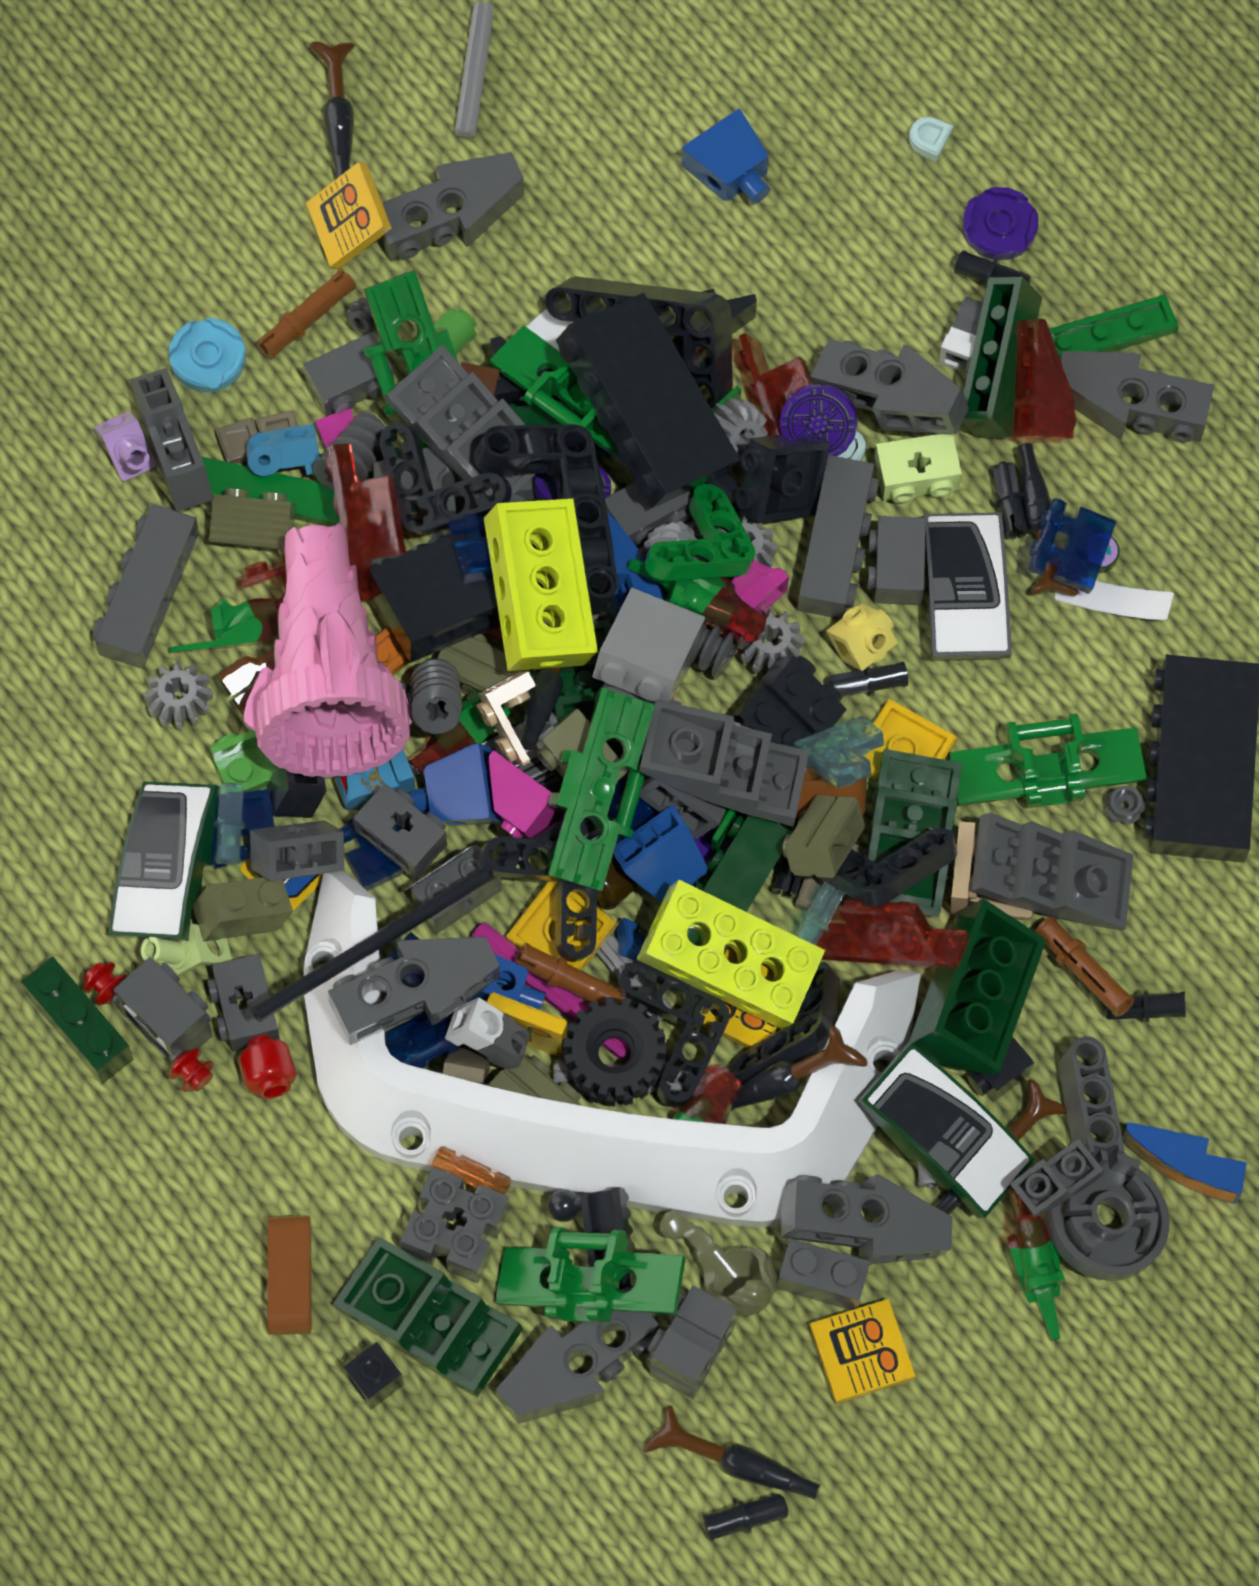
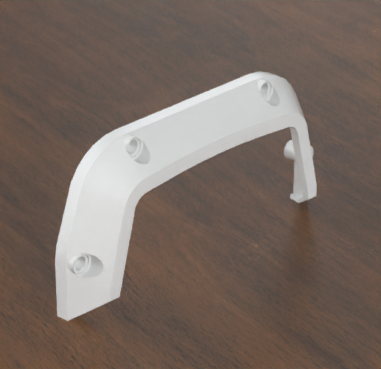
(586, 1148)

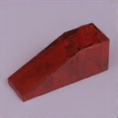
(1042, 392)

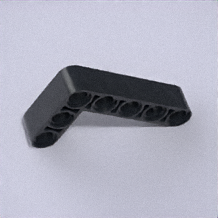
(689, 322)

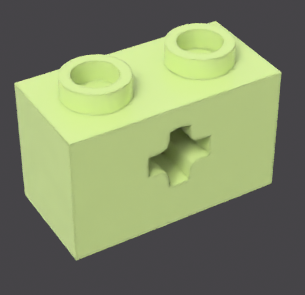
(934, 457)

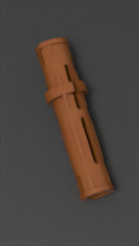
(300, 319)
(1072, 954)
(560, 973)

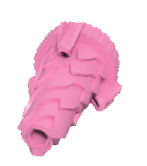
(328, 698)

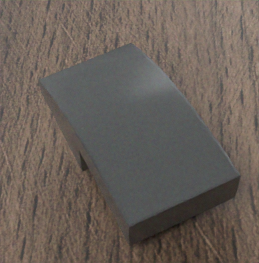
(1057, 1179)

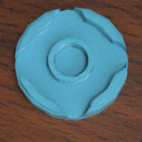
(207, 355)

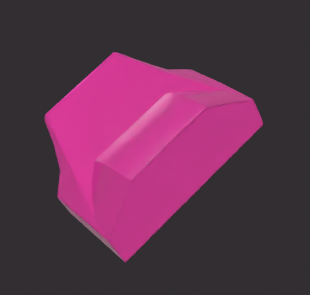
(760, 588)

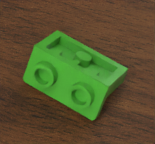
(242, 761)

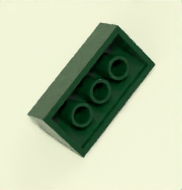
(978, 1004)

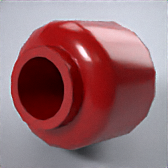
(267, 1067)

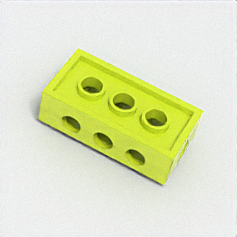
(523, 602)
(752, 938)

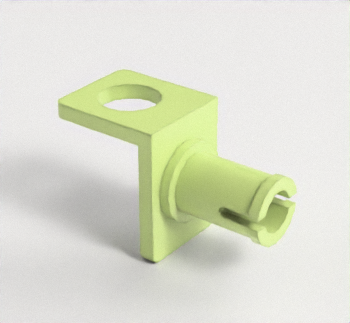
(185, 955)

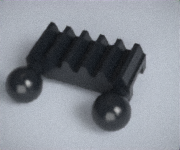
(601, 1214)

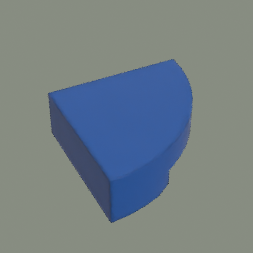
(629, 939)

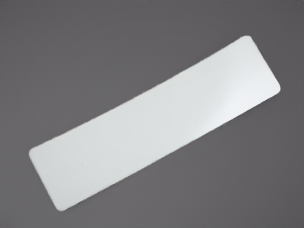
(1123, 601)

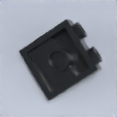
(781, 478)
(791, 702)

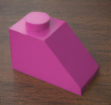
(519, 799)

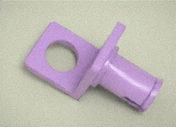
(126, 445)

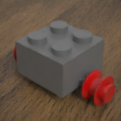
(162, 1013)

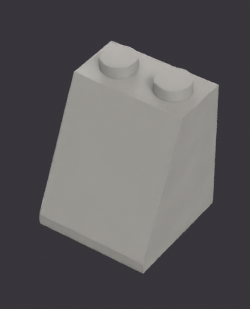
(649, 647)

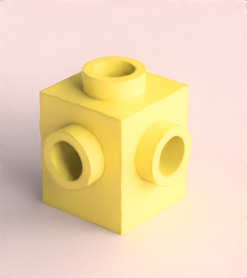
(863, 636)

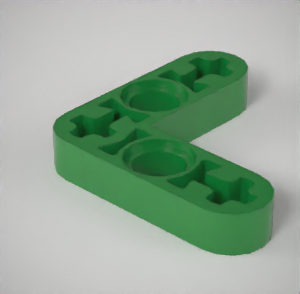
(674, 558)

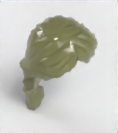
(735, 1275)

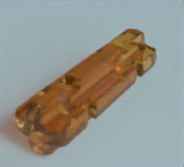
(470, 1170)

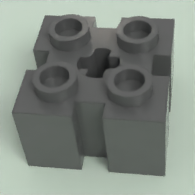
(466, 1246)
(692, 1342)

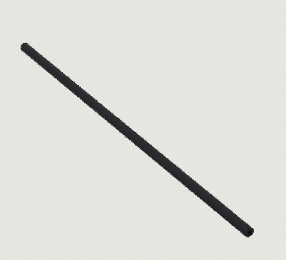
(390, 932)

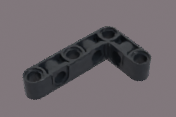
(577, 477)

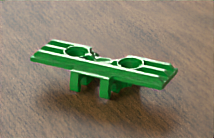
(390, 305)
(524, 358)
(1052, 776)
(591, 785)
(589, 1292)

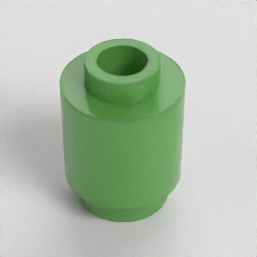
(459, 326)

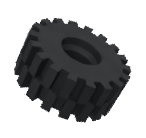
(619, 1022)

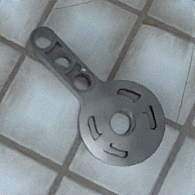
(1108, 1249)

